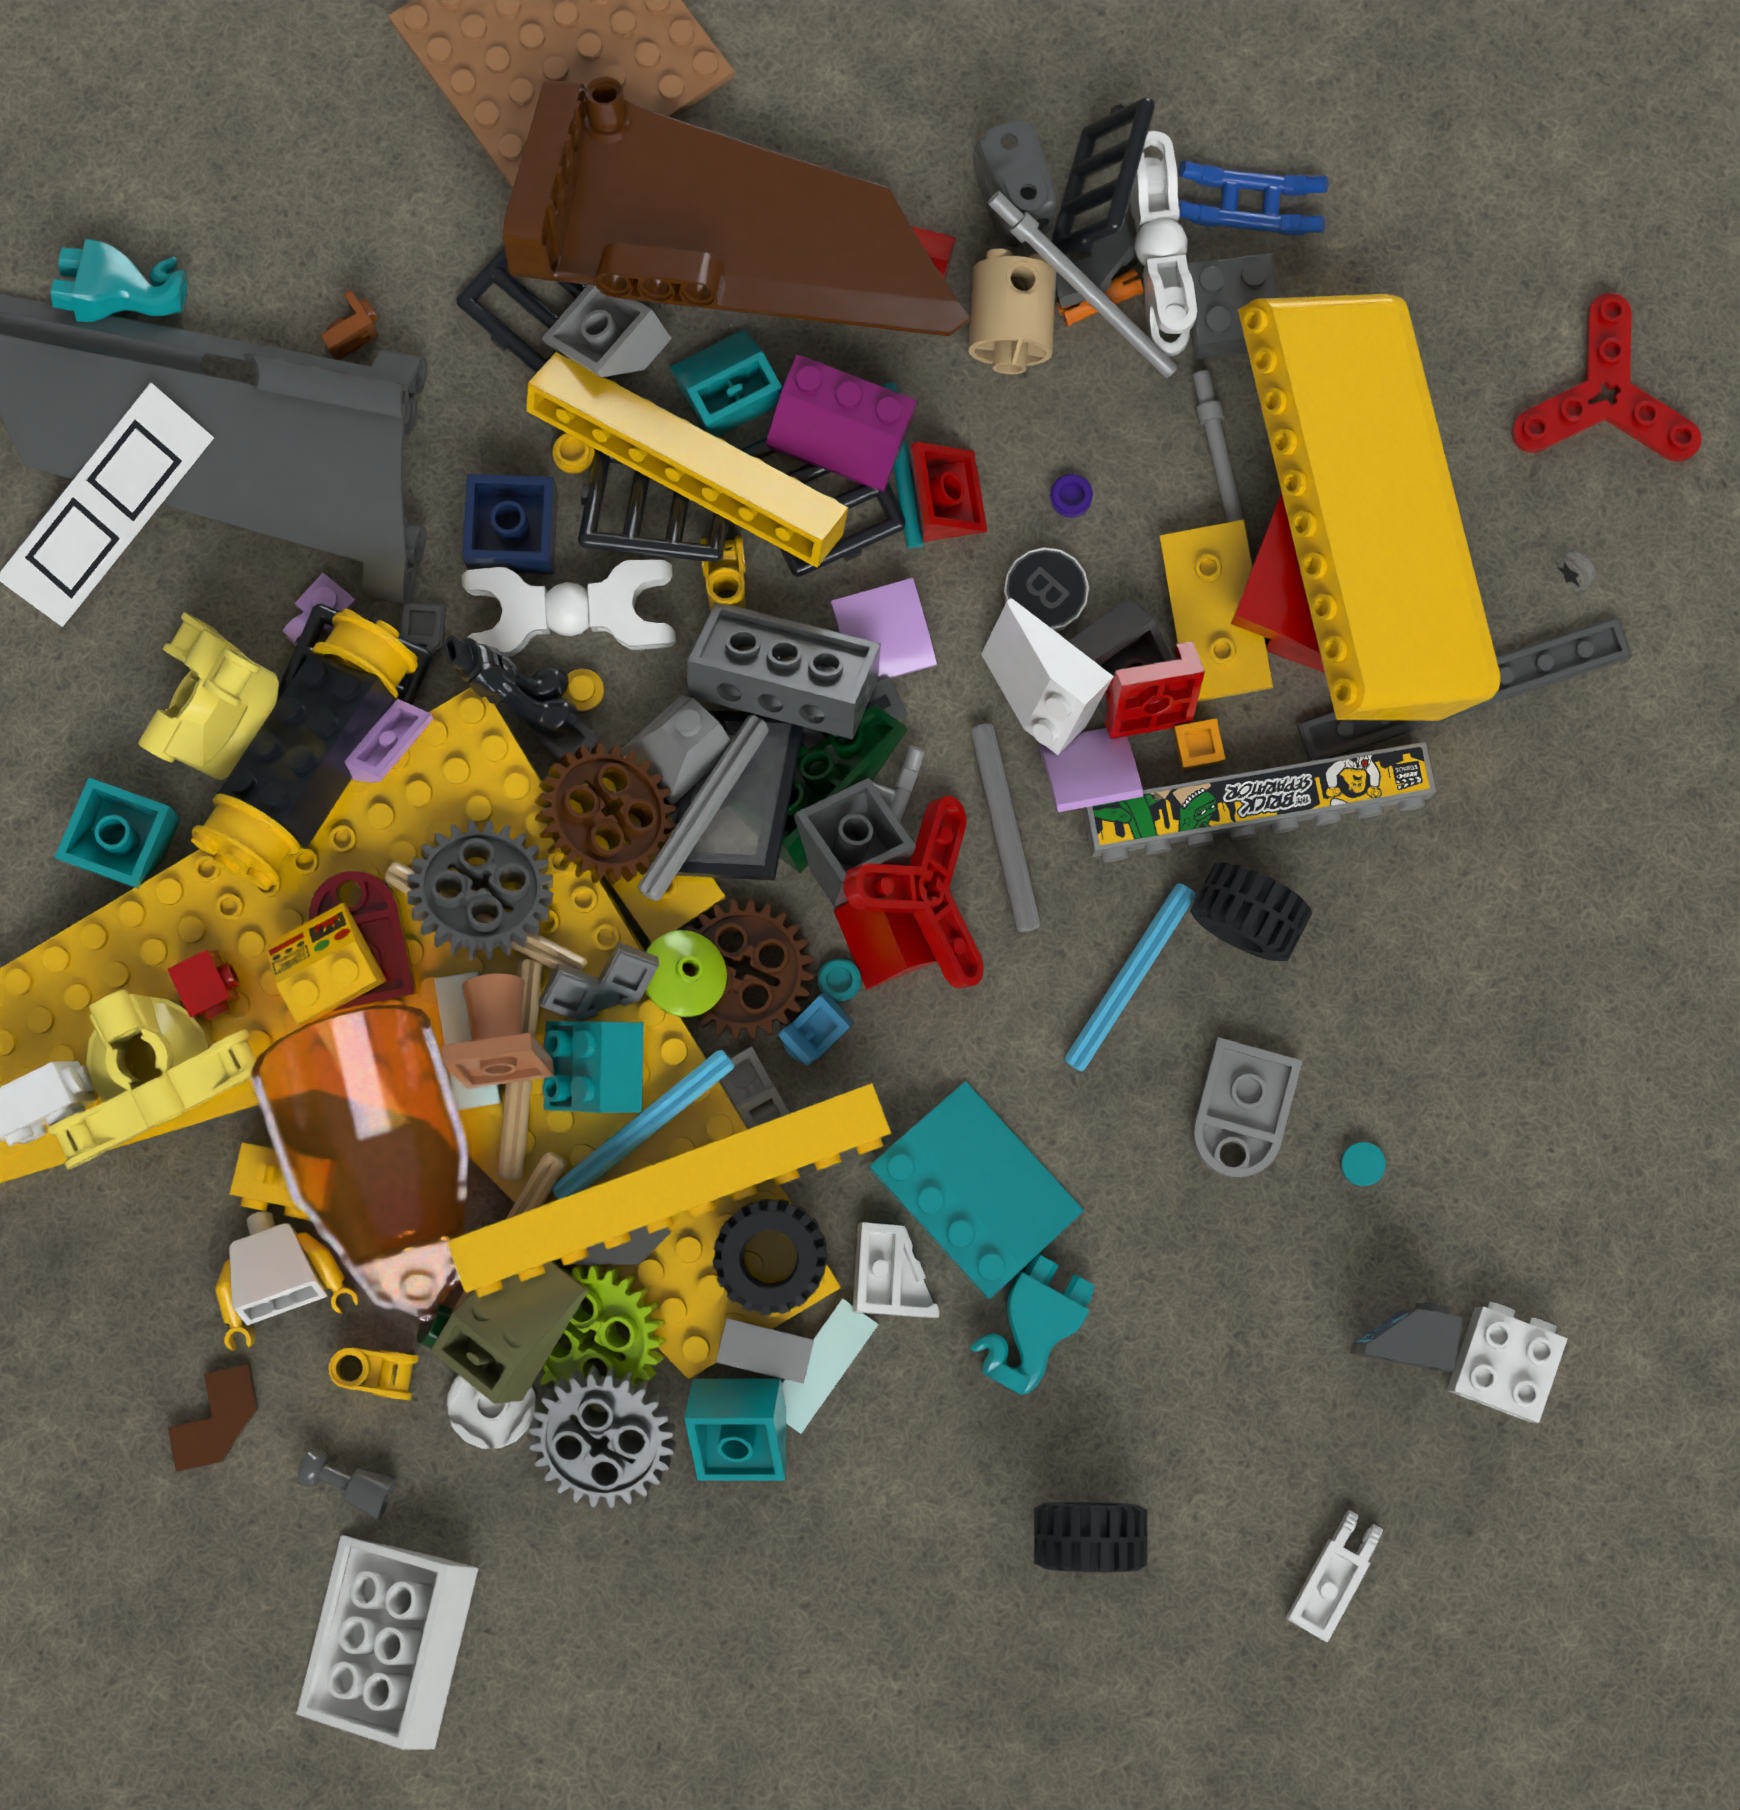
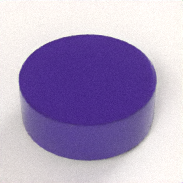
(1071, 495)

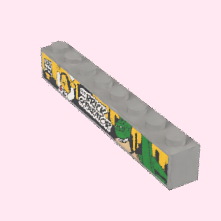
(1260, 800)

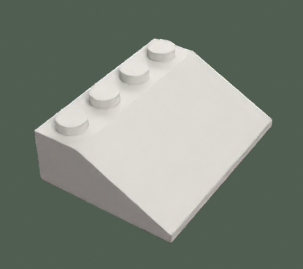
(387, 1643)

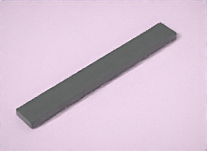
(1519, 673)

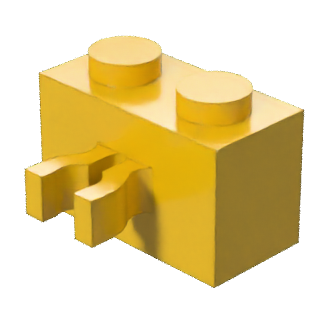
(261, 1181)

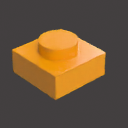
(1199, 744)

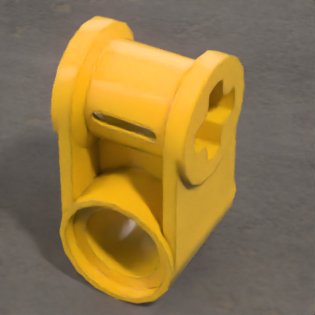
(726, 574)
(377, 1372)

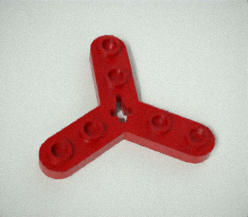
(1633, 409)
(902, 890)

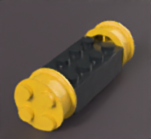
(299, 754)

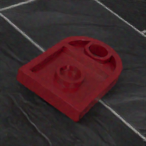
(382, 928)

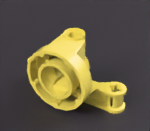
(214, 706)
(185, 1053)

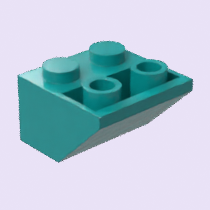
(728, 383)
(594, 1066)

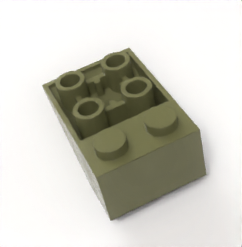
(510, 1333)

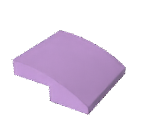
(892, 618)
(387, 742)
(1092, 771)

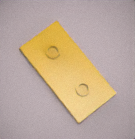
(1205, 582)
(679, 904)

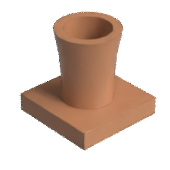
(497, 1047)

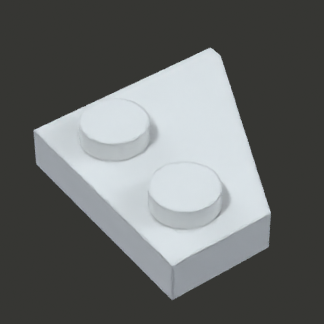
(889, 1275)

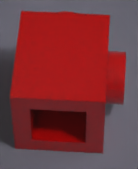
(205, 984)

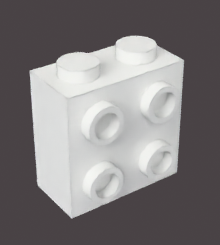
(43, 1100)
(1507, 1362)

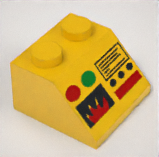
(323, 965)

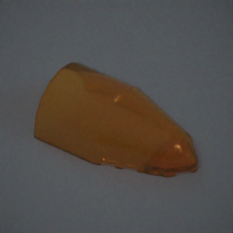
(372, 1147)

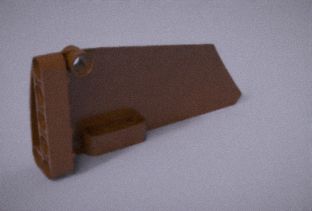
(710, 221)

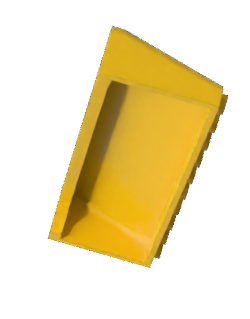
(1370, 506)

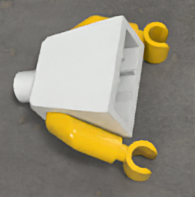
(274, 1274)

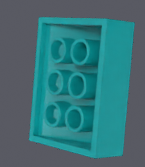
(976, 1190)

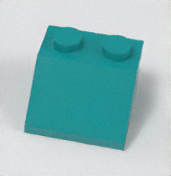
(117, 834)
(737, 1429)

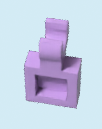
(321, 591)

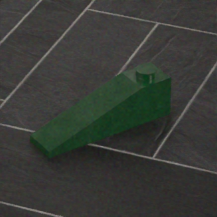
(836, 766)

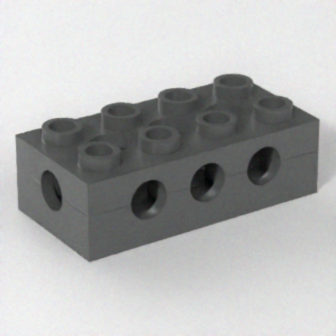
(783, 670)

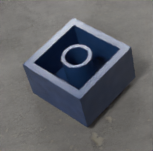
(510, 523)

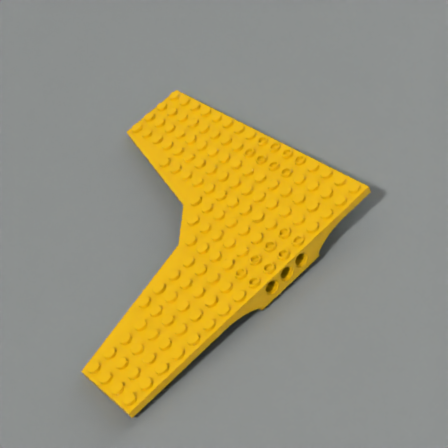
(452, 774)

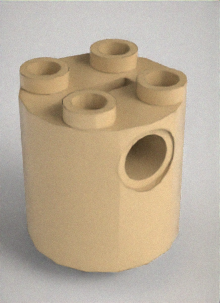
(1012, 311)

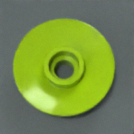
(672, 988)

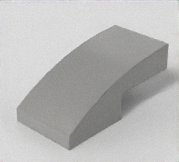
(753, 1090)
(765, 1351)

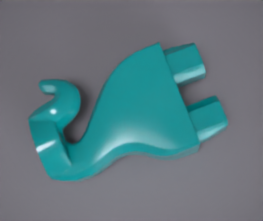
(112, 283)
(1037, 1322)

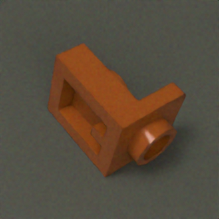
(351, 333)

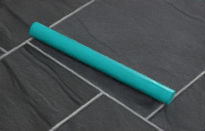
(906, 492)

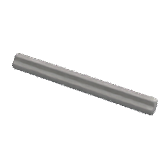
(703, 808)
(1005, 827)

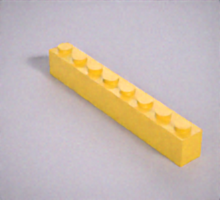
(686, 459)

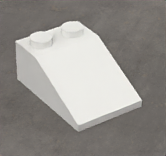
(1043, 677)

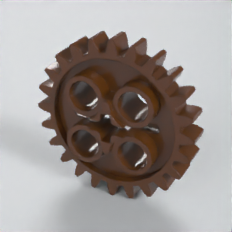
(576, 832)
(759, 933)

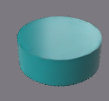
(839, 979)
(1362, 1164)

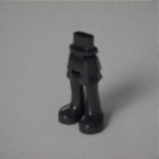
(497, 678)

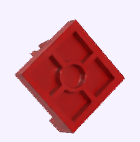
(1155, 694)

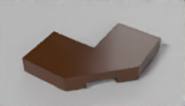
(231, 1406)

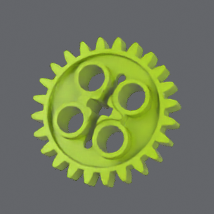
(612, 1303)

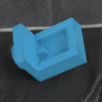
(815, 1030)

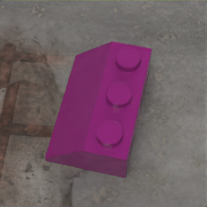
(840, 423)

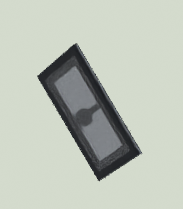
(751, 821)

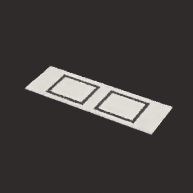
(105, 505)

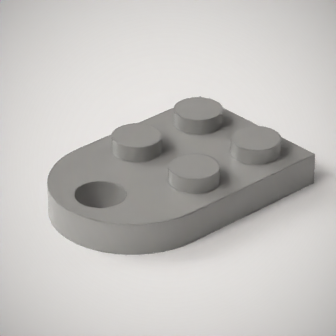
(1246, 1104)

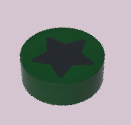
(430, 1331)

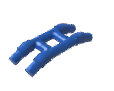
(1272, 186)

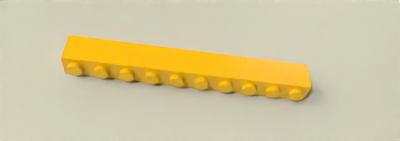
(668, 1188)

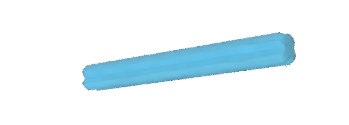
(1130, 977)
(644, 1125)

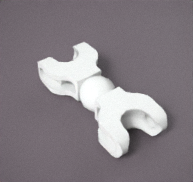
(1162, 247)
(571, 607)

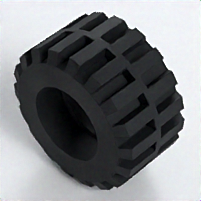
(1251, 911)
(747, 1289)
(1090, 1536)

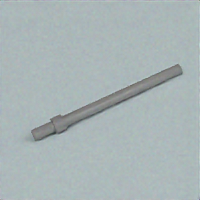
(1026, 229)
(1210, 415)

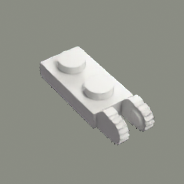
(1333, 1580)

